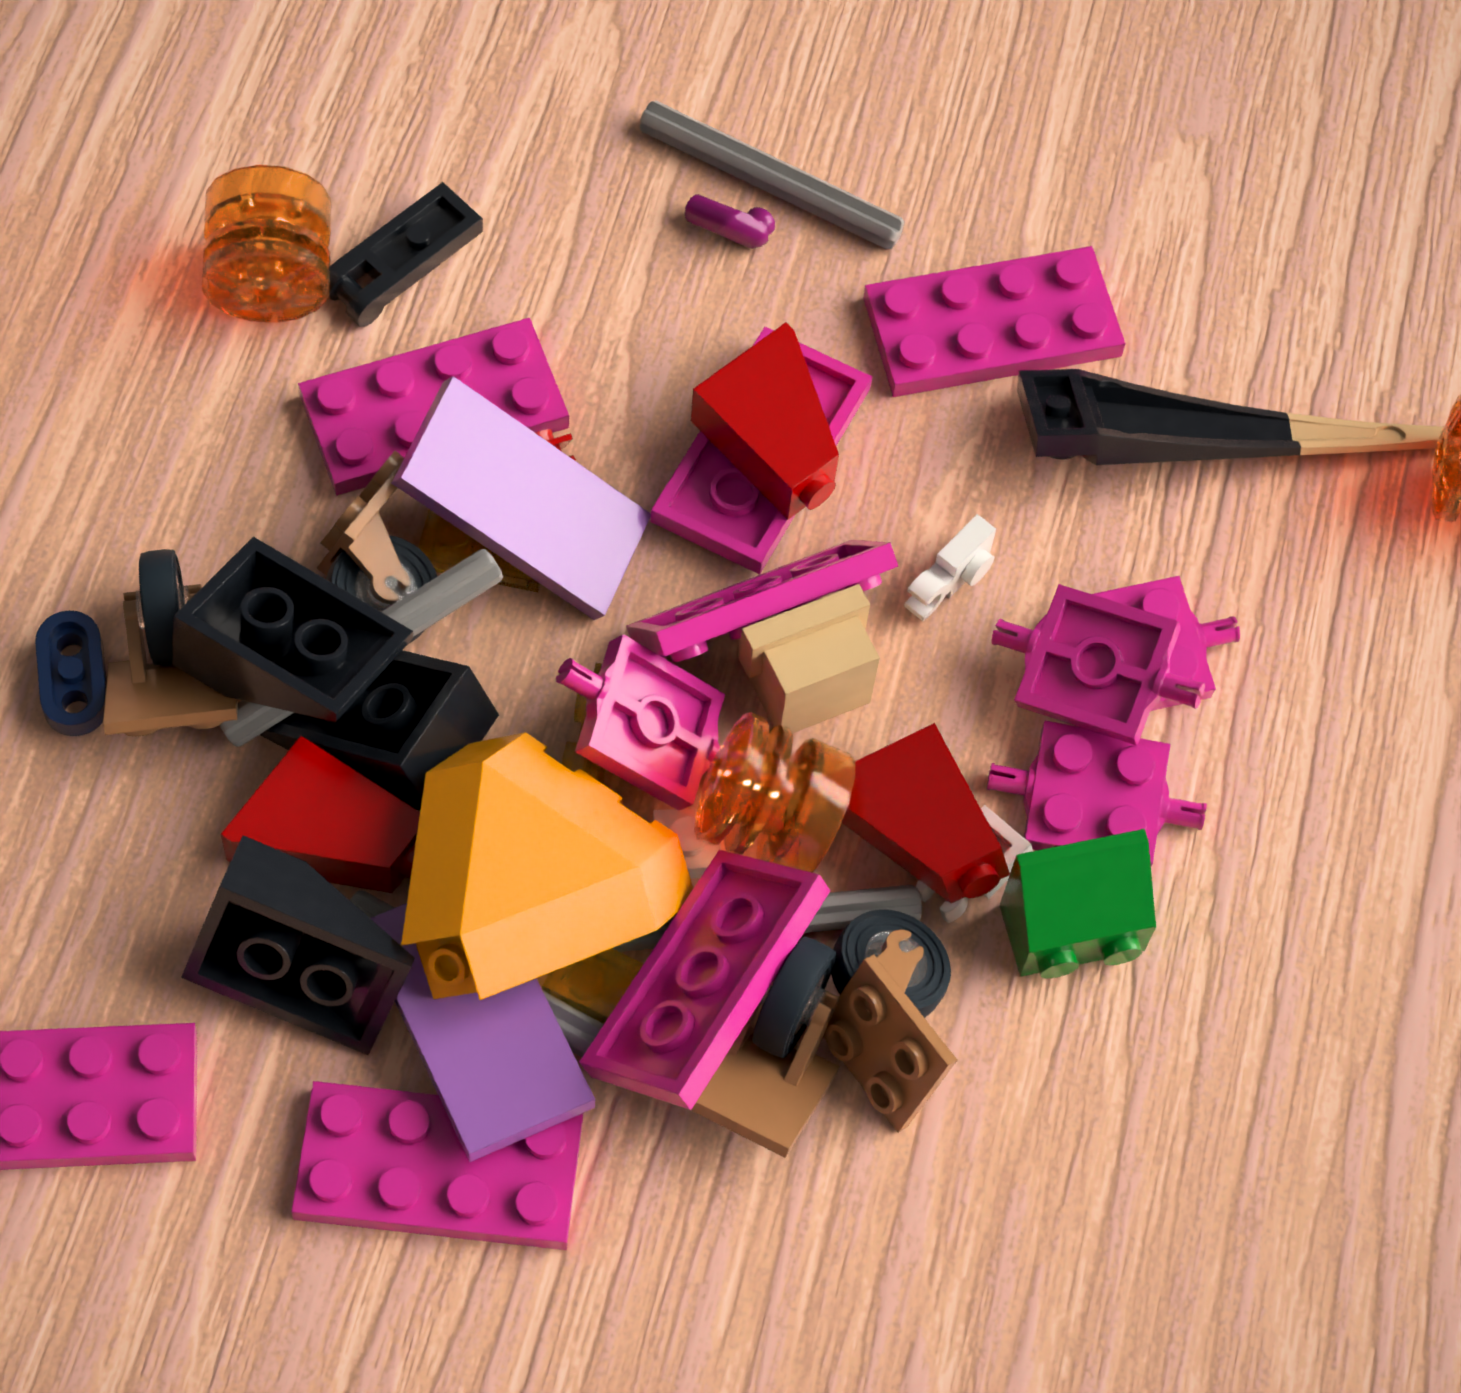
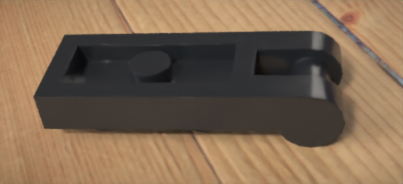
(403, 252)

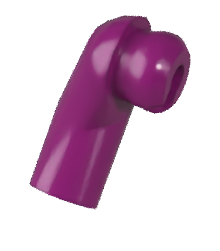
(744, 228)

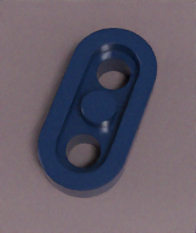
(71, 677)

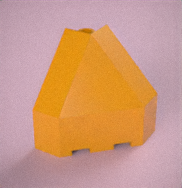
(530, 869)

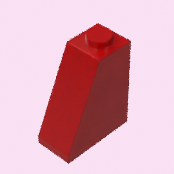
(771, 423)
(925, 817)
(330, 820)

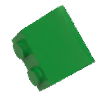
(1080, 904)

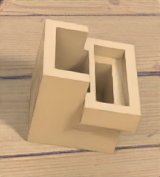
(812, 660)

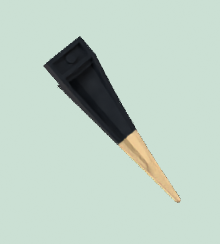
(1132, 423)

